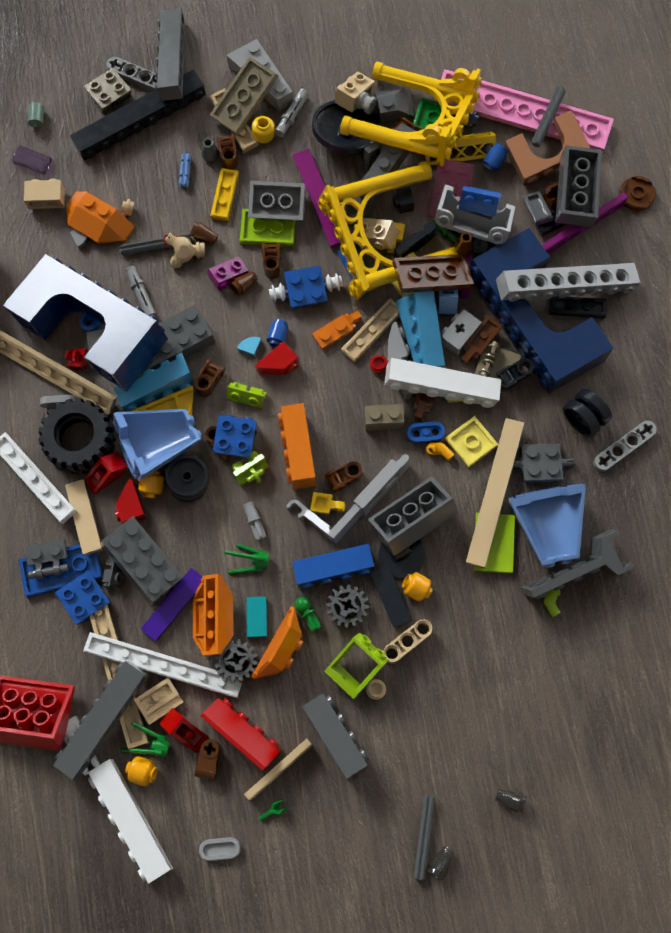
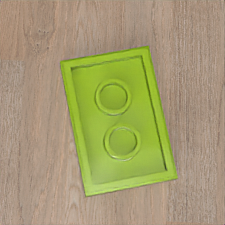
(268, 231)
(502, 548)

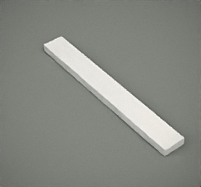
(161, 664)

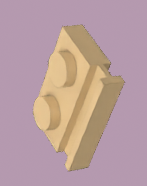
(158, 701)

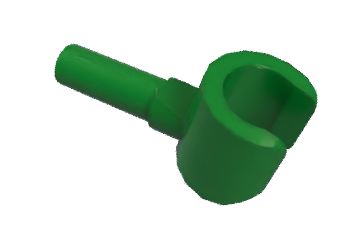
(274, 810)

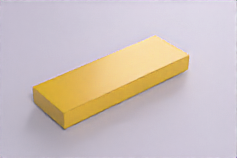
(224, 194)

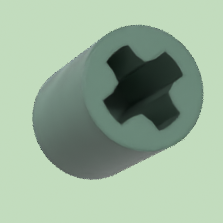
(35, 114)

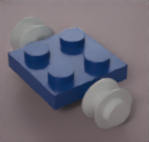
(305, 287)

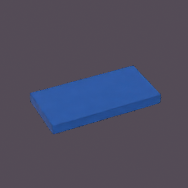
(77, 564)

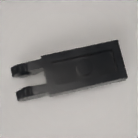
(416, 241)

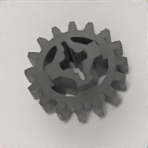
(336, 600)
(243, 658)

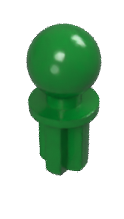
(302, 605)

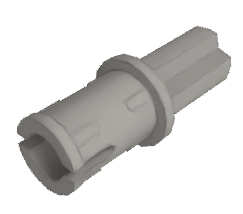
(254, 520)

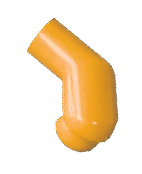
(440, 449)

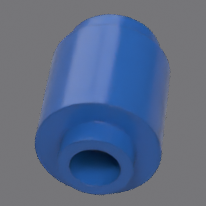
(495, 157)
(277, 332)

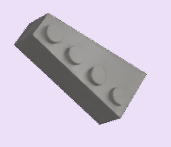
(280, 94)

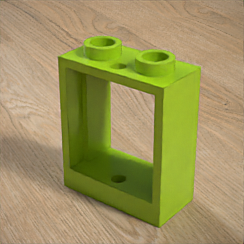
(343, 678)

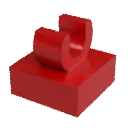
(76, 358)

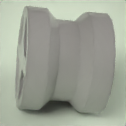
(366, 102)

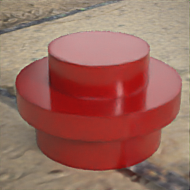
(378, 364)

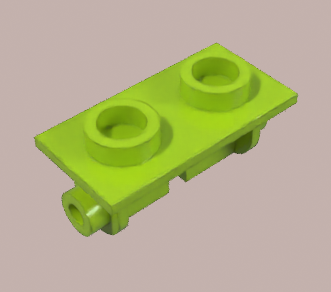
(238, 393)

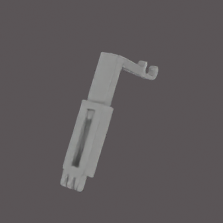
(362, 504)

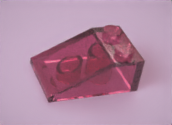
(452, 174)

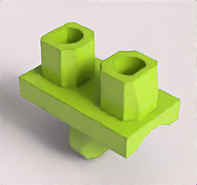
(251, 470)

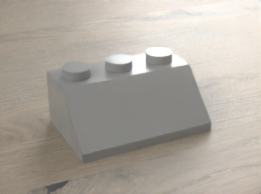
(277, 200)

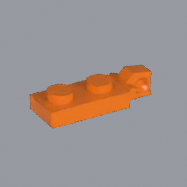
(336, 329)

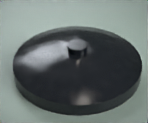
(327, 124)

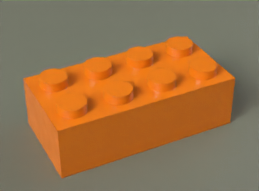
(298, 451)

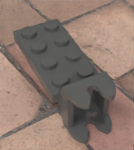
(602, 555)

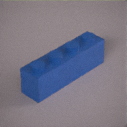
(333, 565)

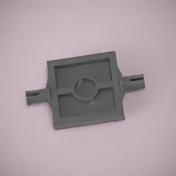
(542, 463)

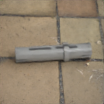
(291, 113)
(133, 274)

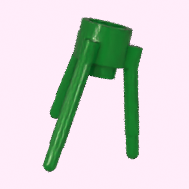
(260, 559)
(158, 747)

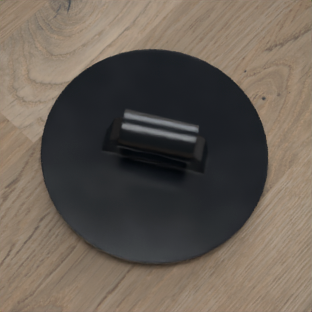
(405, 562)

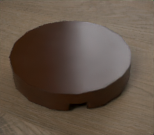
(639, 192)

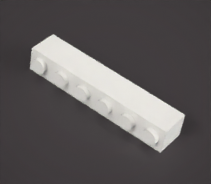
(442, 382)
(130, 821)

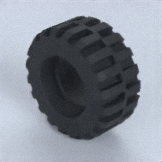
(63, 417)

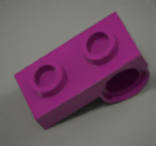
(224, 273)

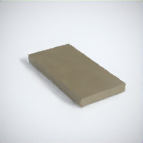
(243, 95)

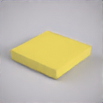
(471, 442)

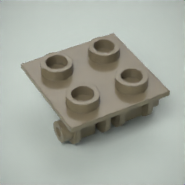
(108, 89)
(495, 359)

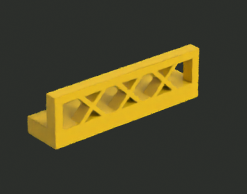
(468, 140)

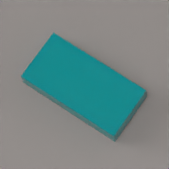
(256, 617)

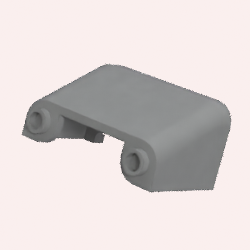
(488, 228)

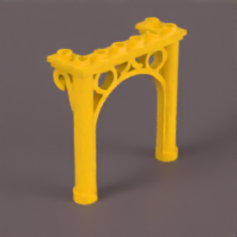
(436, 138)
(333, 202)

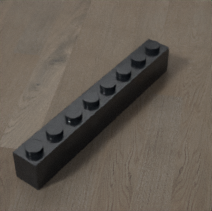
(134, 118)

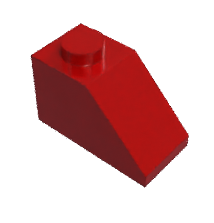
(278, 361)
(105, 472)
(129, 504)
(183, 730)

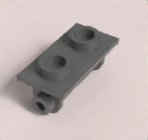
(114, 576)

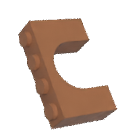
(530, 166)

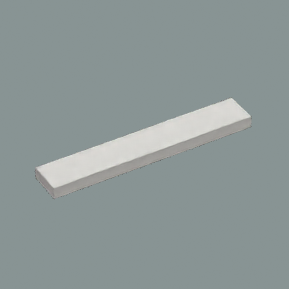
(35, 479)

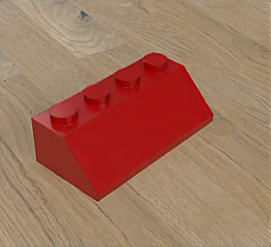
(241, 733)

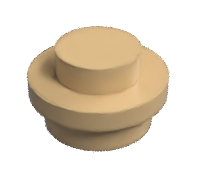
(127, 207)
(376, 689)

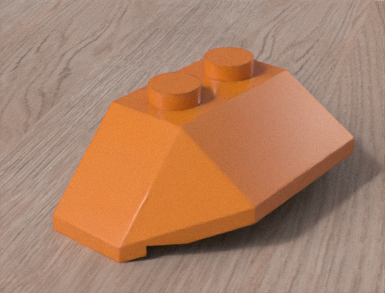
(97, 219)
(212, 615)
(282, 647)

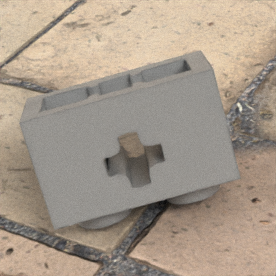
(456, 341)

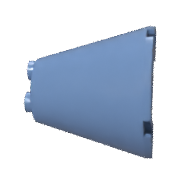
(154, 438)
(552, 522)

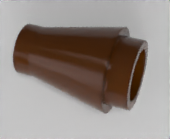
(203, 233)
(464, 244)
(243, 283)

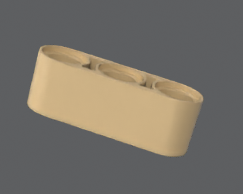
(416, 637)

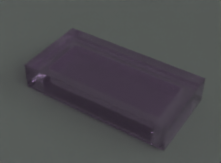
(31, 160)

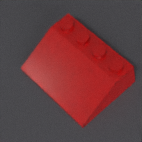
(34, 712)

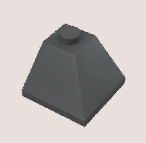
(394, 104)

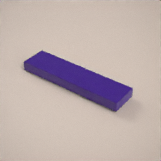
(172, 605)

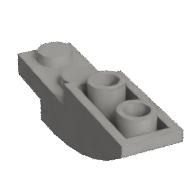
(398, 350)

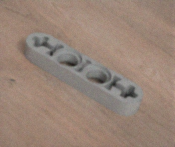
(136, 78)
(624, 446)

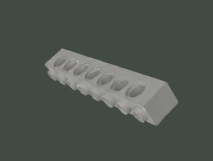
(567, 281)

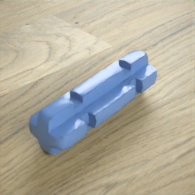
(185, 170)

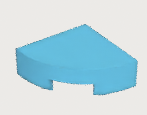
(249, 345)

